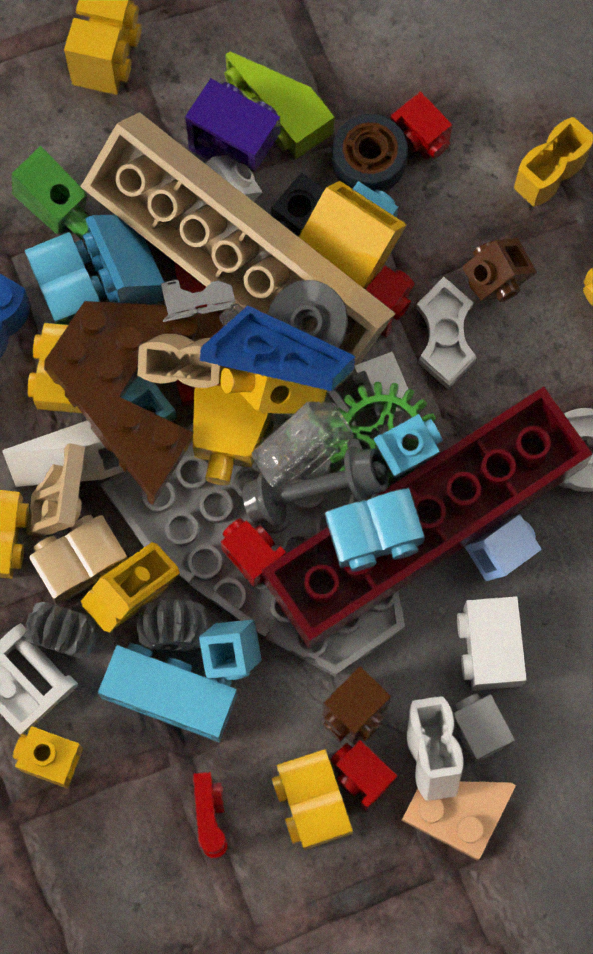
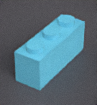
(168, 691)

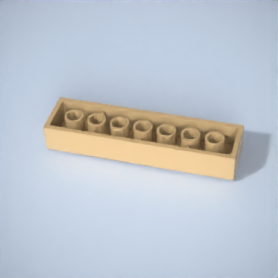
(217, 228)

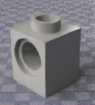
(481, 727)

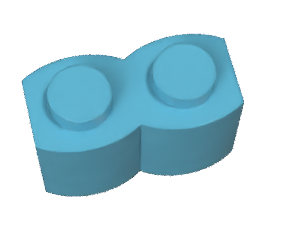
(63, 277)
(375, 529)

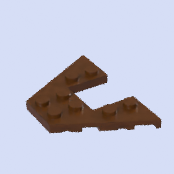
(98, 364)

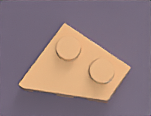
(462, 820)

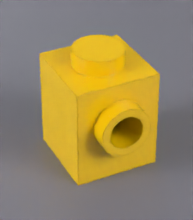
(47, 756)

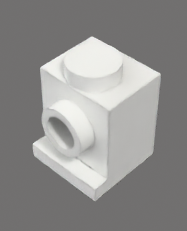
(383, 370)

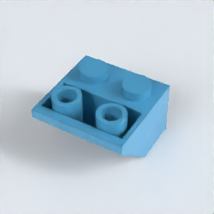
(122, 261)

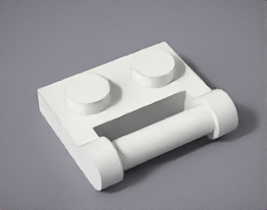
(19, 700)

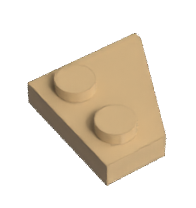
(56, 499)

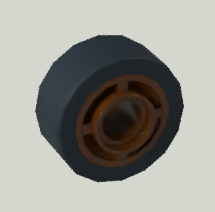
(375, 134)

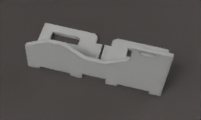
(182, 300)

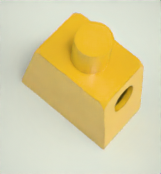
(269, 393)
(225, 431)

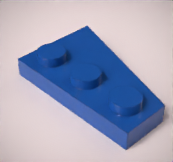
(277, 350)

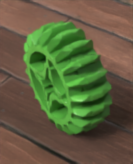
(390, 404)

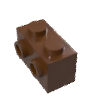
(356, 708)

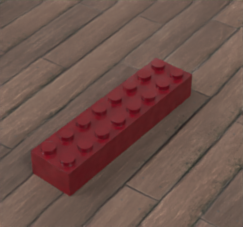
(456, 502)

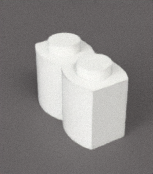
(434, 748)

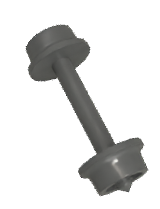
(363, 473)

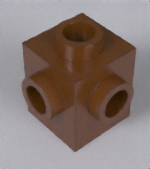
(498, 269)

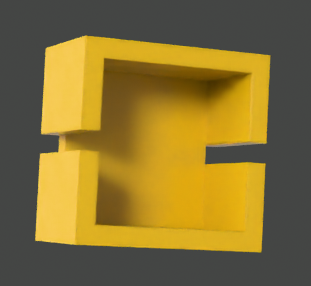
(100, 47)

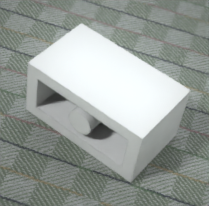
(493, 643)

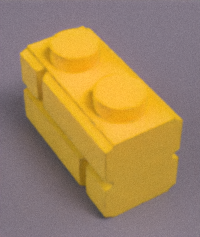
(130, 587)

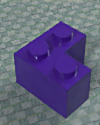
(231, 125)

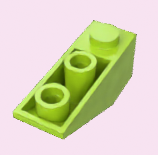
(302, 114)

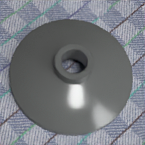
(312, 300)

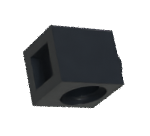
(301, 193)

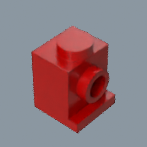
(423, 126)
(393, 291)
(249, 549)
(362, 773)

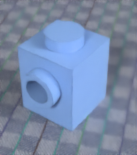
(504, 548)

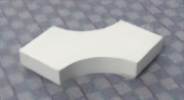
(447, 351)

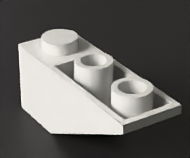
(34, 458)

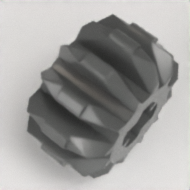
(171, 625)
(61, 630)

